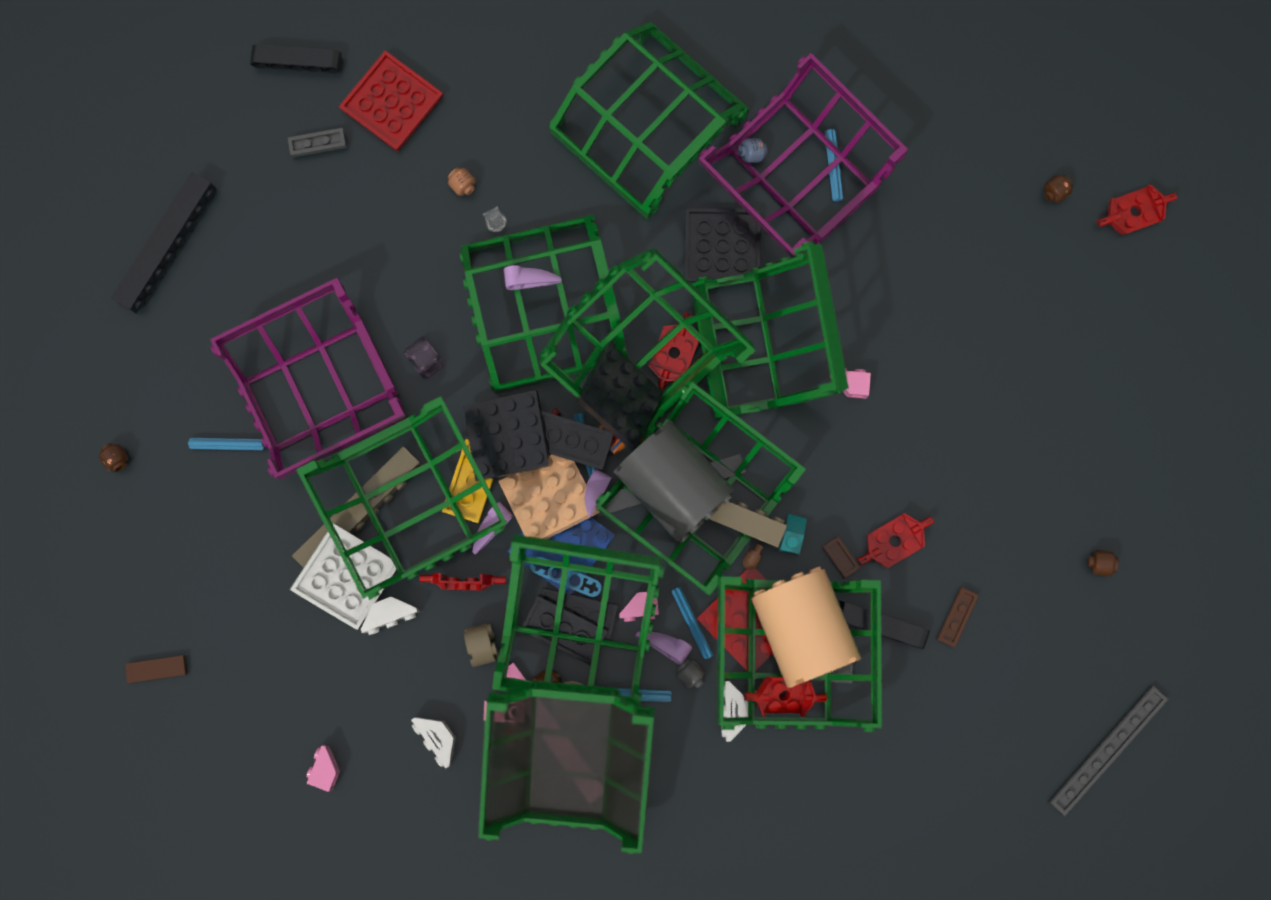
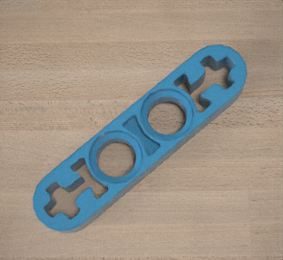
(570, 573)

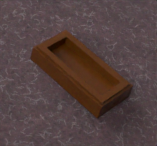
(841, 557)

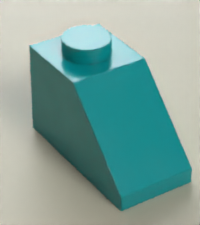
(793, 535)

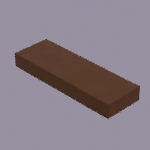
(957, 617)
(156, 669)

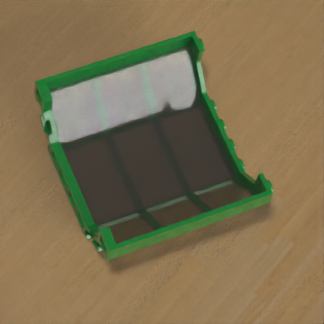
(566, 760)

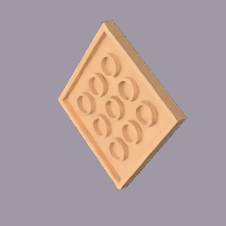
(547, 498)

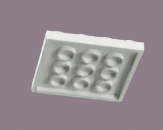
(329, 584)

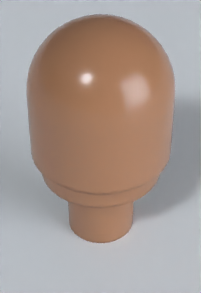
(753, 557)

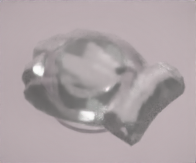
(495, 220)

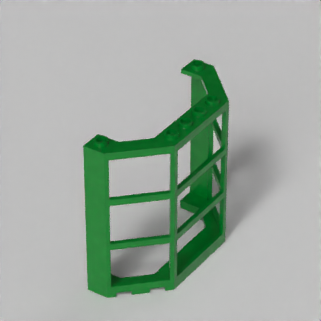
(721, 120)
(806, 254)
(481, 337)
(738, 348)
(344, 457)
(767, 507)
(519, 558)
(752, 586)

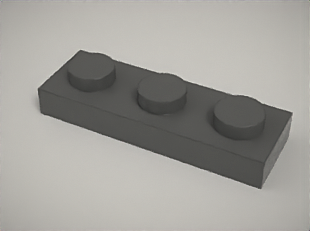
(317, 142)

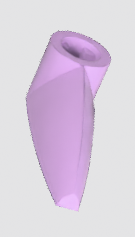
(524, 278)
(595, 486)
(490, 519)
(672, 648)

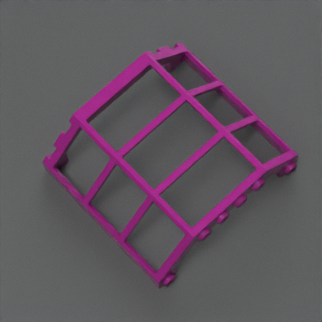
(805, 64)
(276, 465)

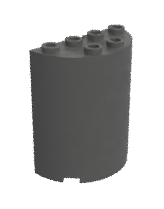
(674, 481)

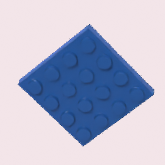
(584, 533)

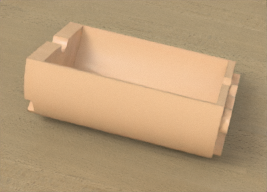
(805, 627)

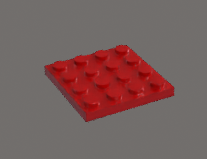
(391, 101)
(738, 617)

